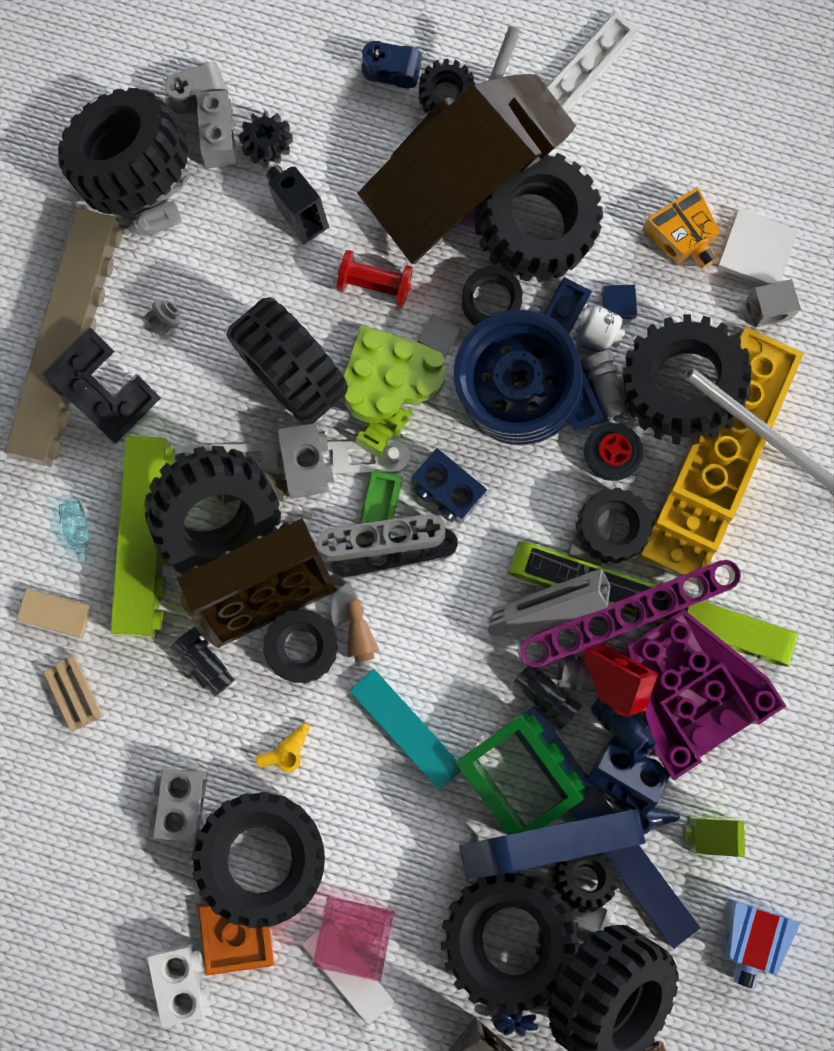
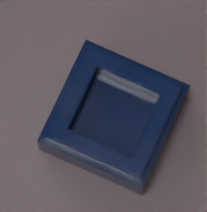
(620, 300)

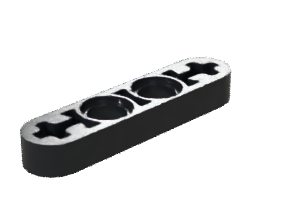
(397, 560)

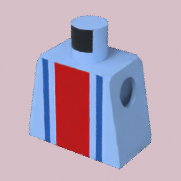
(756, 940)

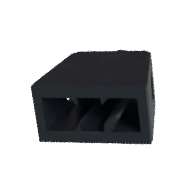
(297, 202)

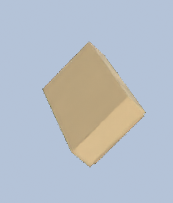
(54, 613)

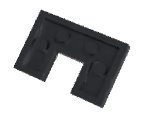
(73, 377)

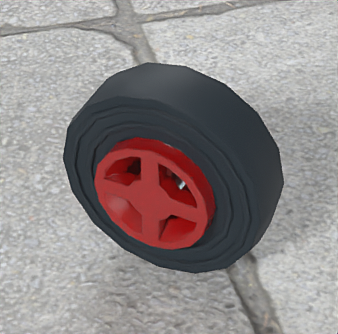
(617, 440)

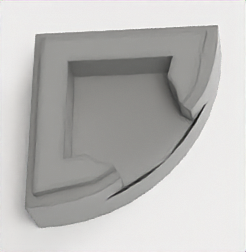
(339, 607)

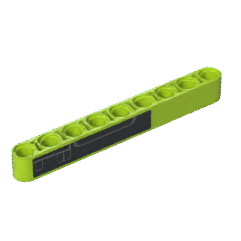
(735, 629)

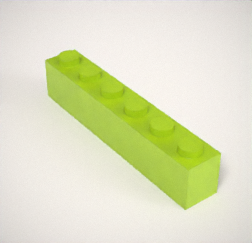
(138, 562)

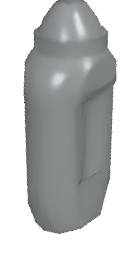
(154, 219)

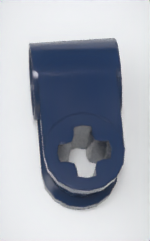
(394, 64)

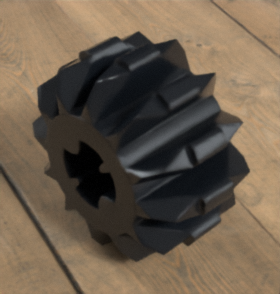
(257, 146)

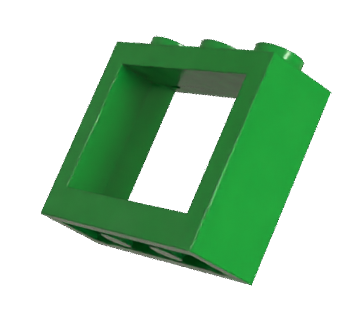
(550, 756)

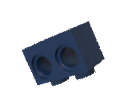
(454, 481)
(626, 781)

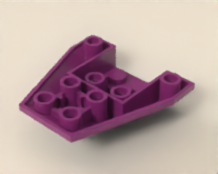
(700, 691)

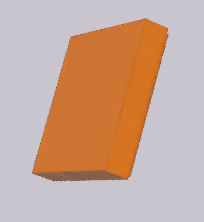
(232, 946)

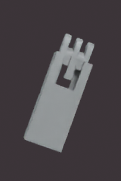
(552, 606)

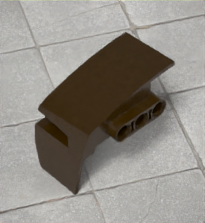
(462, 157)

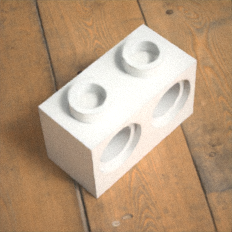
(169, 985)

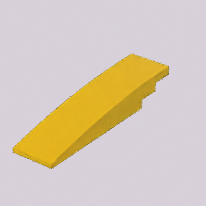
(719, 470)

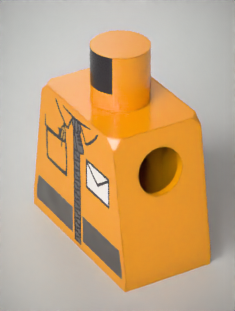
(684, 230)

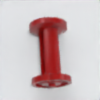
(374, 278)

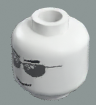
(600, 329)

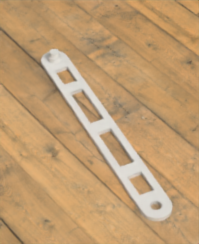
(394, 456)

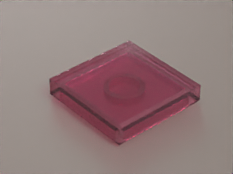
(353, 939)

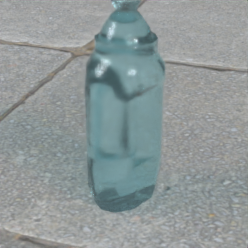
(74, 527)

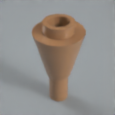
(360, 639)

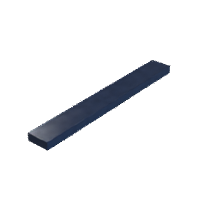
(631, 862)

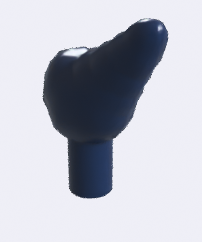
(655, 818)

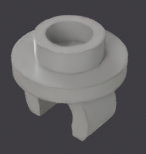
(167, 314)

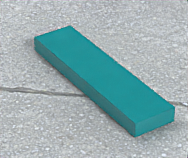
(406, 729)

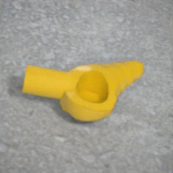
(287, 751)

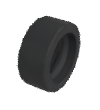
(489, 274)

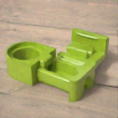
(382, 432)

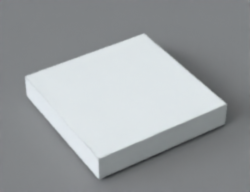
(757, 248)

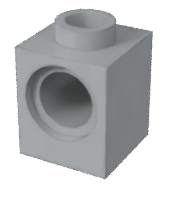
(773, 303)

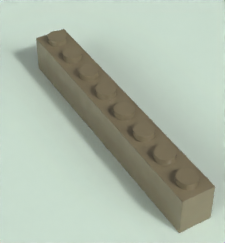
(69, 313)

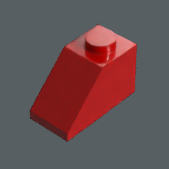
(619, 680)

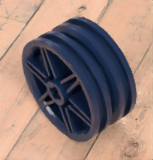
(523, 333)

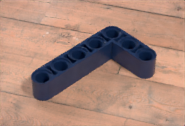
(551, 844)

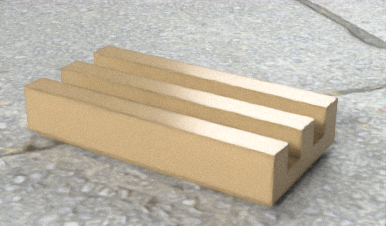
(60, 697)

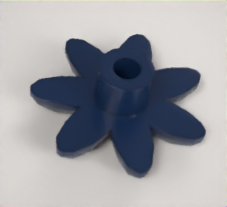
(516, 1022)

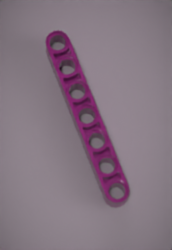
(645, 612)

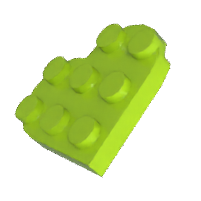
(390, 373)

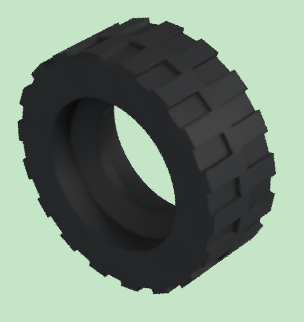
(631, 507)
(282, 628)

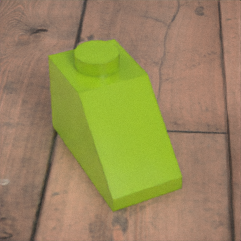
(715, 836)

